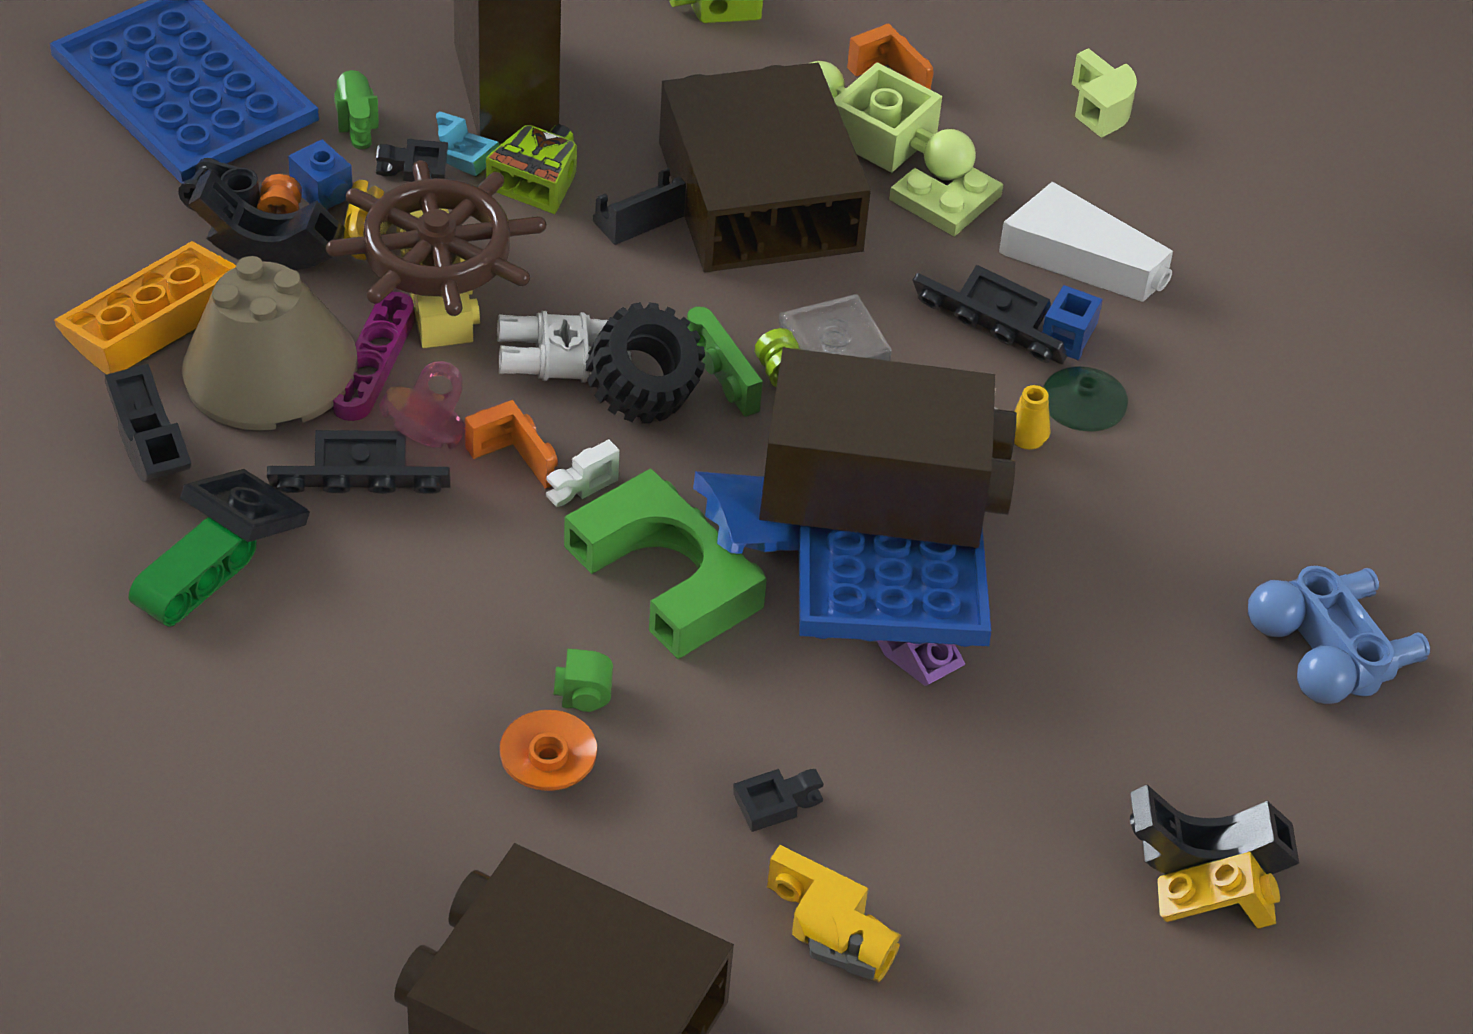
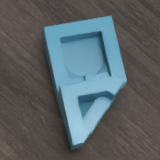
(465, 149)

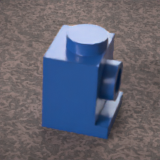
(1072, 319)

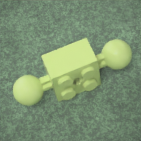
(894, 118)

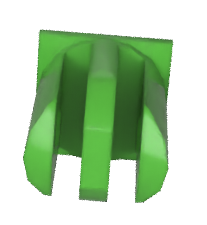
(356, 108)

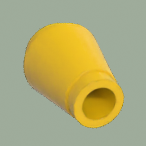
(1032, 418)

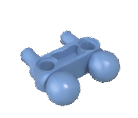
(1345, 642)

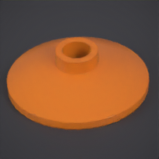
(543, 736)

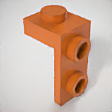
(891, 49)
(507, 425)

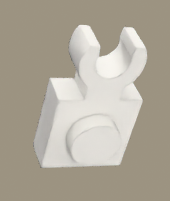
(589, 473)

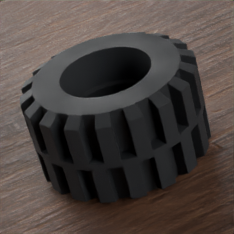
(662, 338)

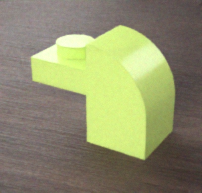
(1104, 93)

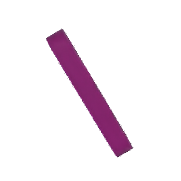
(376, 356)

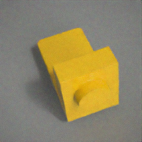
(1220, 885)

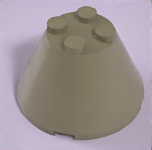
(266, 350)

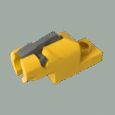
(832, 916)

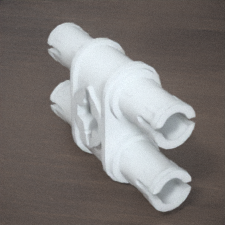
(561, 344)

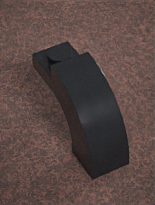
(145, 430)

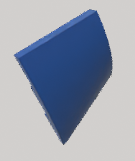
(735, 507)

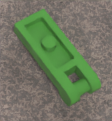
(726, 362)

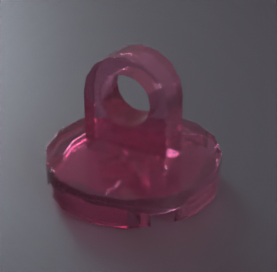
(425, 414)

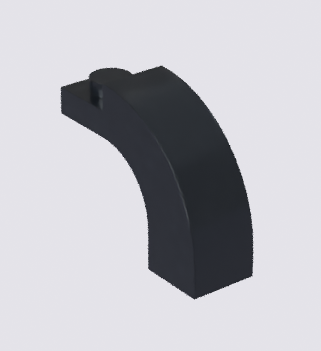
(244, 231)
(1183, 841)

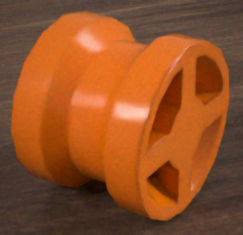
(280, 194)

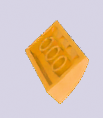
(145, 309)

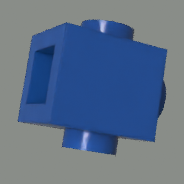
(321, 173)

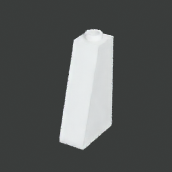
(1085, 244)

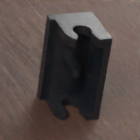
(642, 211)

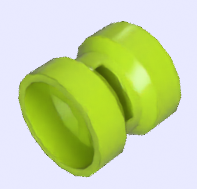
(769, 350)

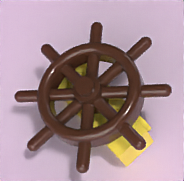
(435, 249)

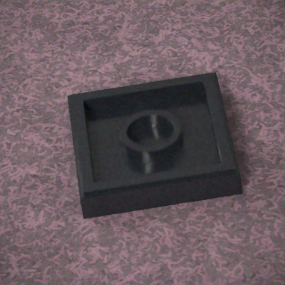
(245, 505)

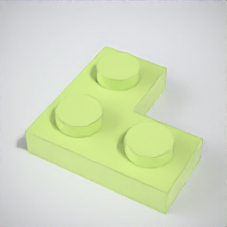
(946, 206)

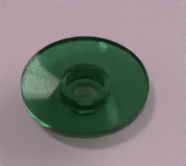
(1086, 398)

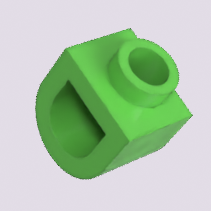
(584, 680)

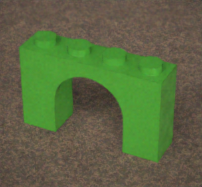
(654, 515)

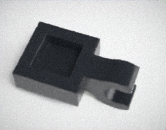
(395, 159)
(772, 800)

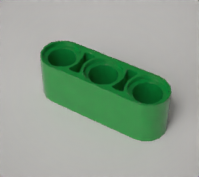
(190, 572)

